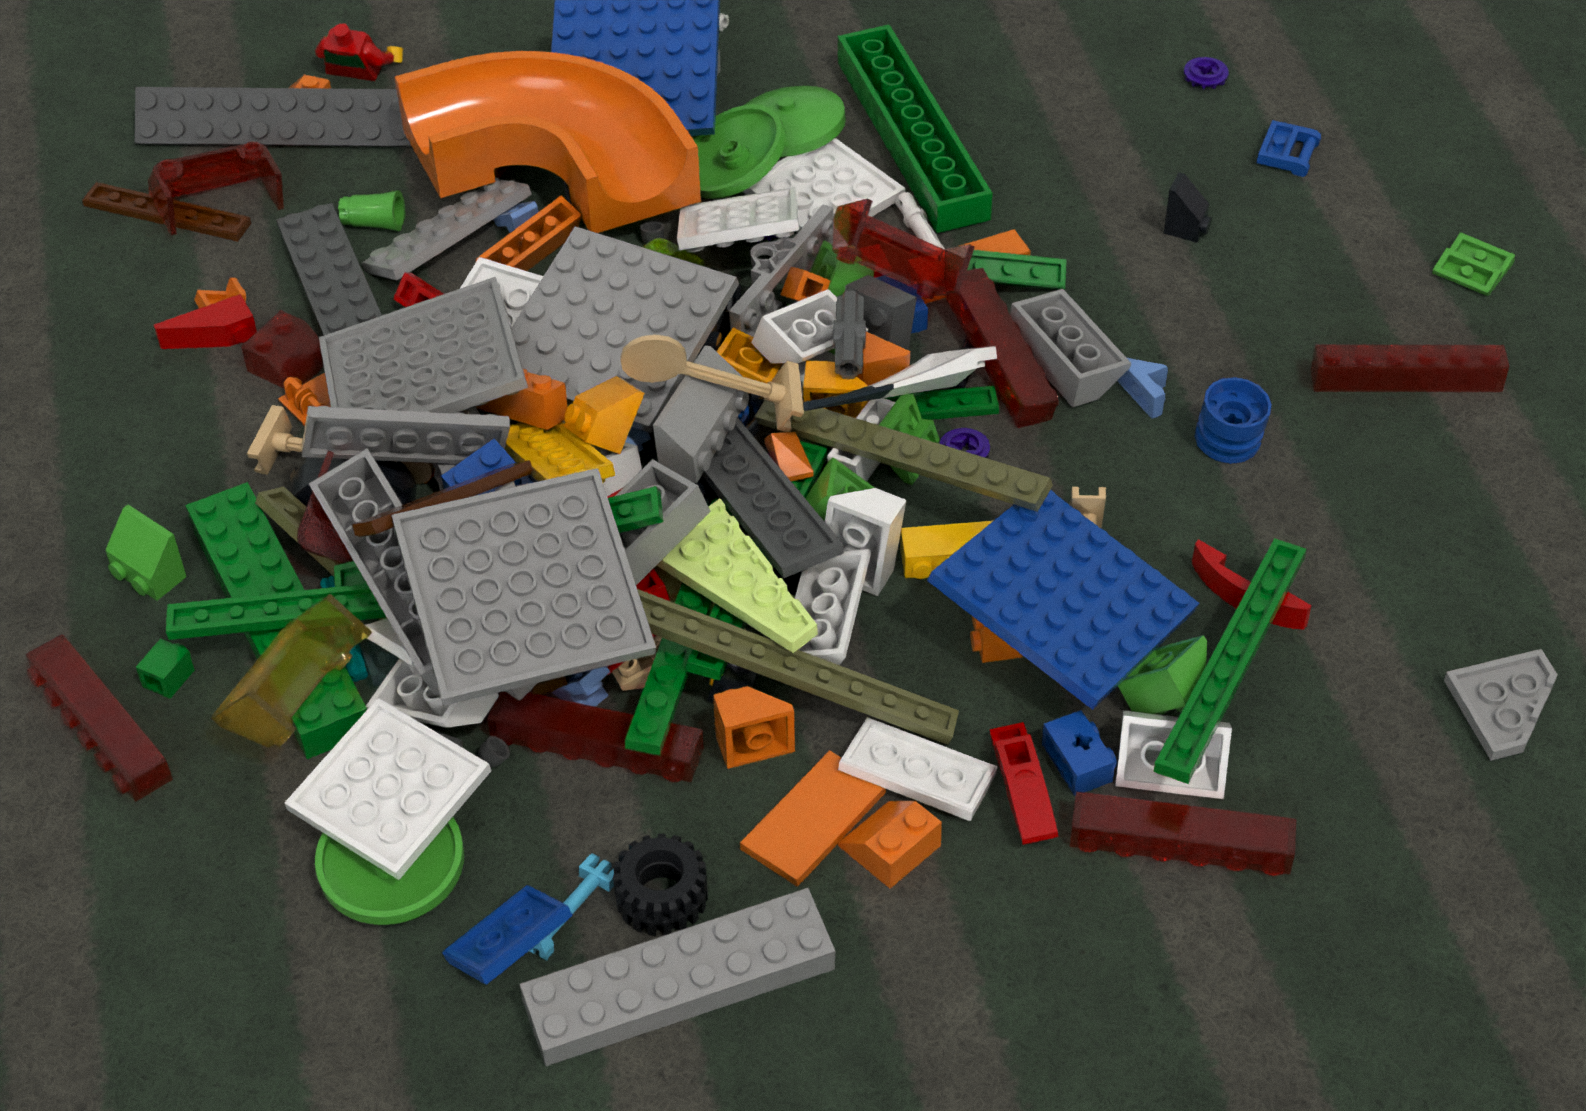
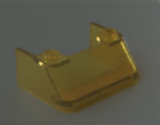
(289, 671)

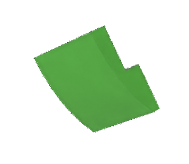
(1474, 264)
(906, 418)

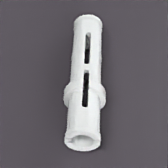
(916, 219)

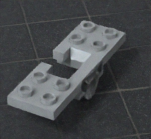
(767, 273)

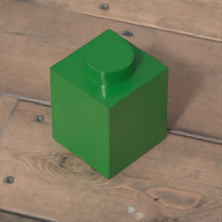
(165, 668)

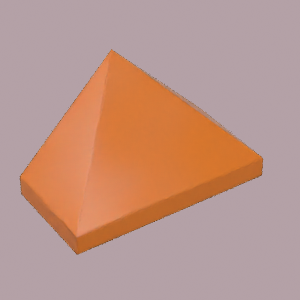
(789, 455)

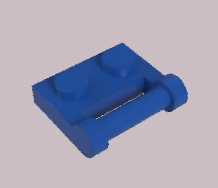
(1280, 143)

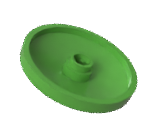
(809, 116)
(741, 150)
(378, 898)

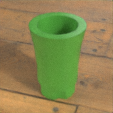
(373, 210)

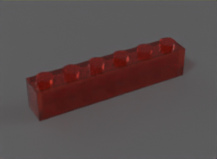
(1409, 368)
(1015, 370)
(98, 718)
(591, 735)
(1183, 833)

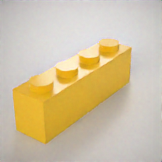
(929, 546)

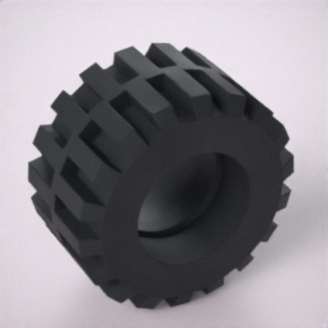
(660, 908)

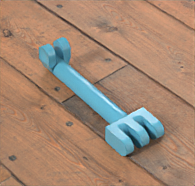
(592, 878)

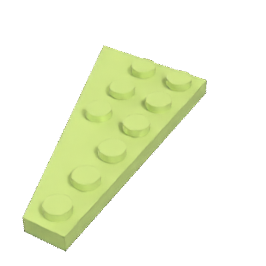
(739, 578)

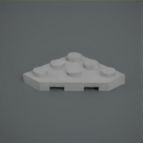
(1503, 699)

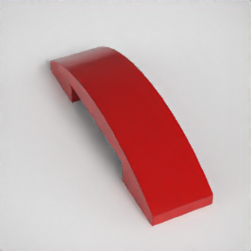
(1231, 587)

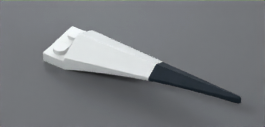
(926, 374)

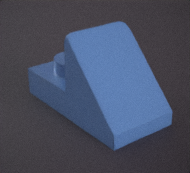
(516, 215)
(1145, 384)
(584, 687)

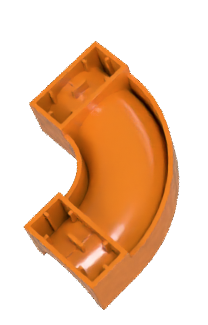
(554, 112)

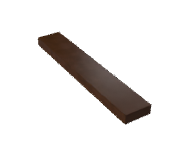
(187, 215)
(468, 488)

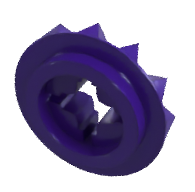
(1197, 70)
(977, 442)

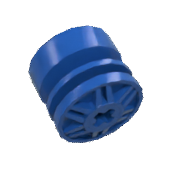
(1232, 420)

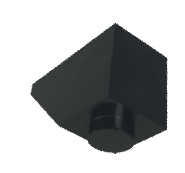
(1186, 211)

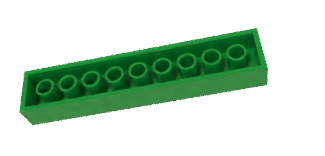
(914, 129)
(251, 563)

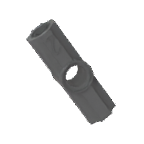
(849, 334)

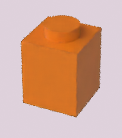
(803, 284)

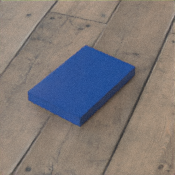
(507, 934)

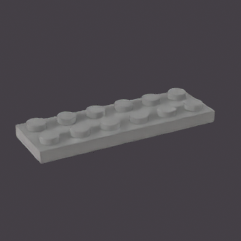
(445, 229)
(399, 434)

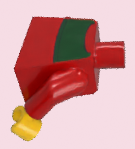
(354, 54)

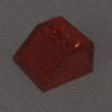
(283, 350)

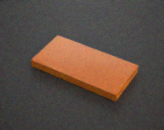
(811, 820)

